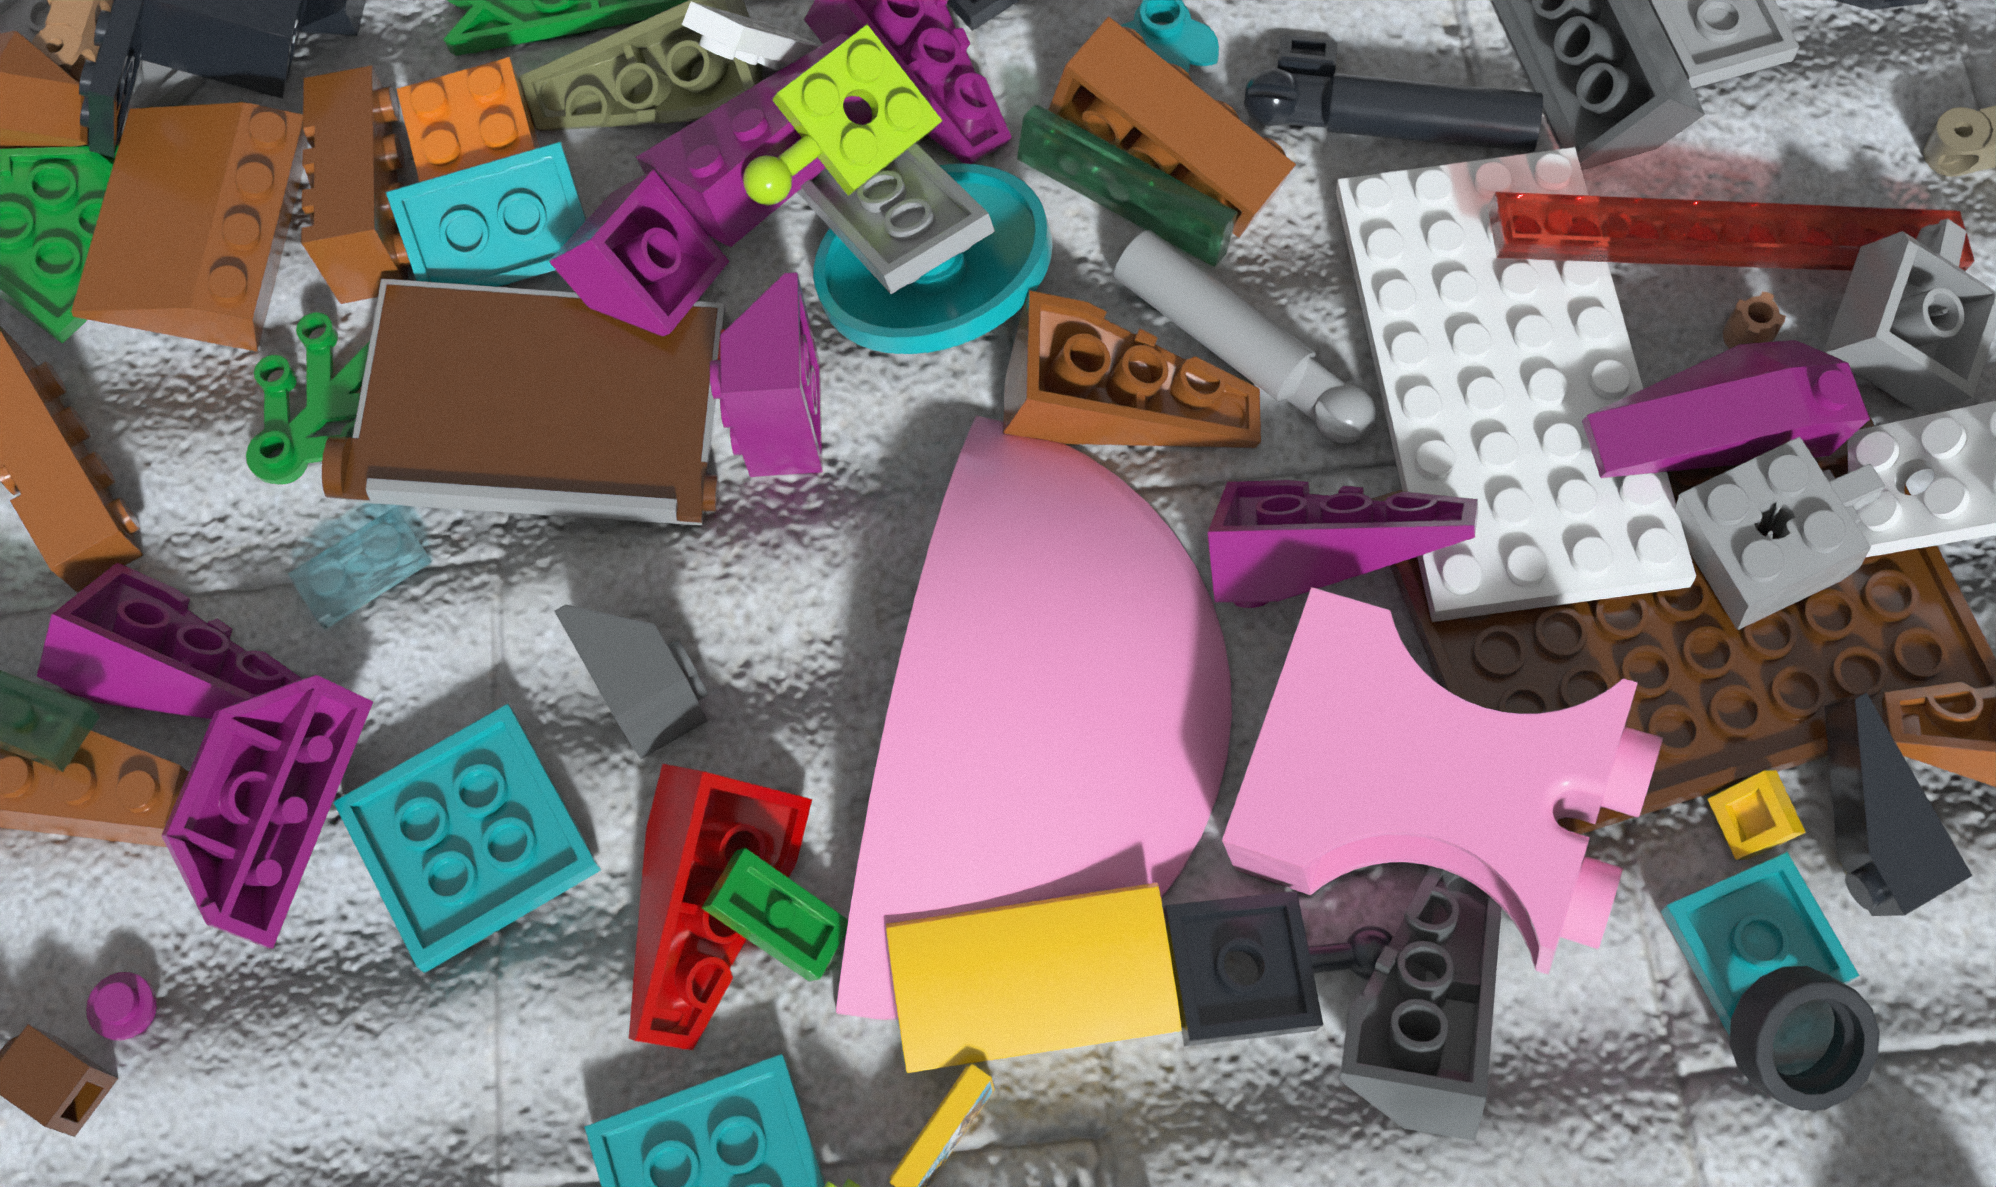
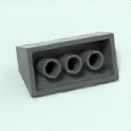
(1602, 74)

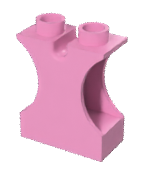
(1388, 766)

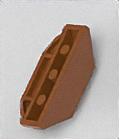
(36, 98)

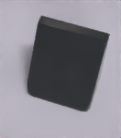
(333, 16)
(1307, 56)

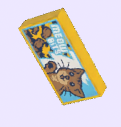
(944, 1129)

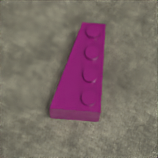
(710, 155)

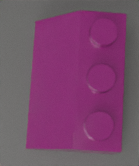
(772, 384)

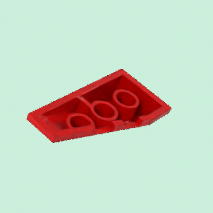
(689, 839)

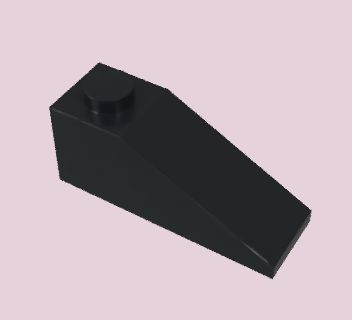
(1882, 818)

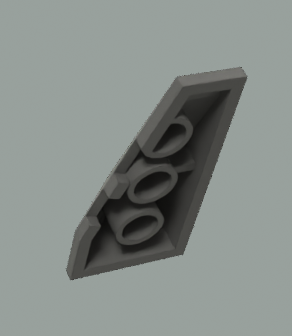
(1426, 1015)

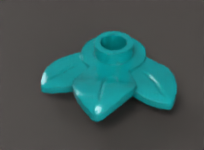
(1181, 40)

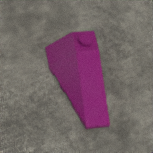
(934, 58)
(1729, 411)
(1283, 540)
(142, 648)

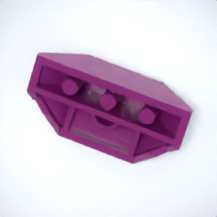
(261, 802)

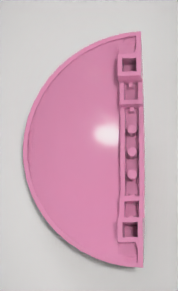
(1045, 708)

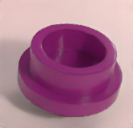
(121, 1006)

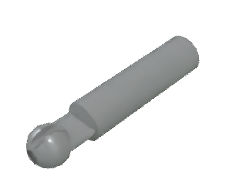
(1243, 337)

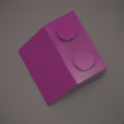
(641, 257)

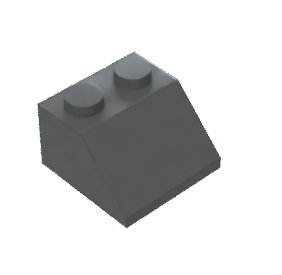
(642, 679)

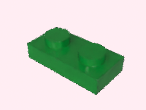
(776, 915)

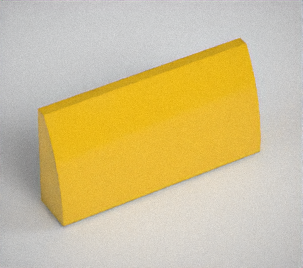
(1033, 977)

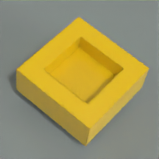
(1756, 815)

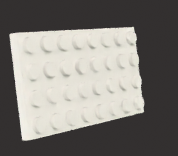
(1489, 390)

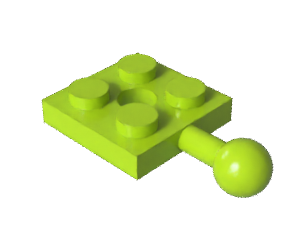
(845, 148)

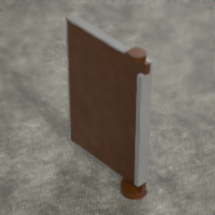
(530, 408)

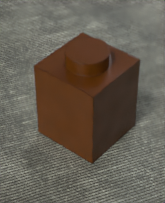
(51, 1080)

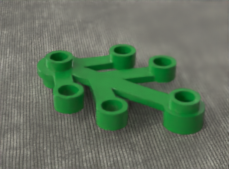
(327, 401)

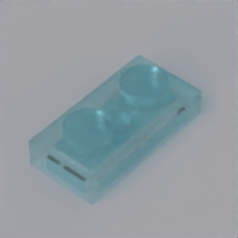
(359, 568)

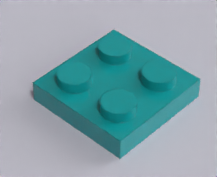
(1752, 928)

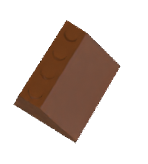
(195, 222)

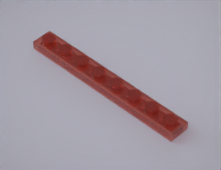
(1698, 231)

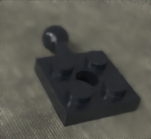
(1275, 937)

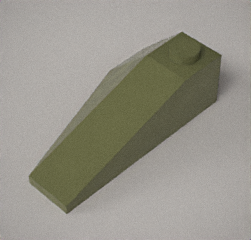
(638, 77)

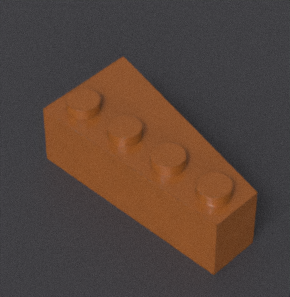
(1163, 118)
(349, 172)
(101, 794)

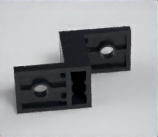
(220, 40)

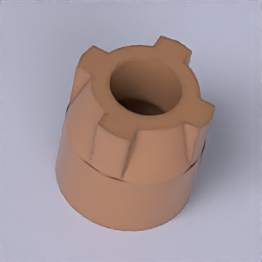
(1753, 321)

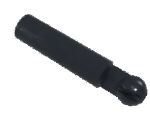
(1397, 109)

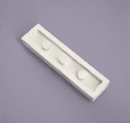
(745, 37)

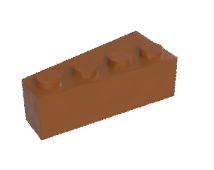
(60, 483)

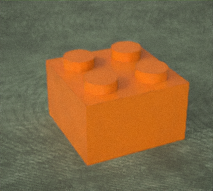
(466, 119)

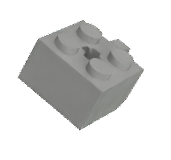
(1916, 318)
(1795, 501)

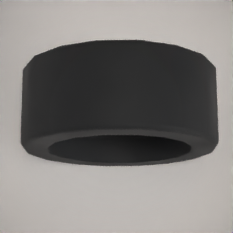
(1838, 1071)

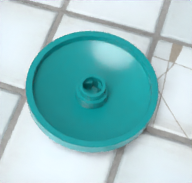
(957, 297)

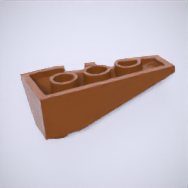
(1102, 385)

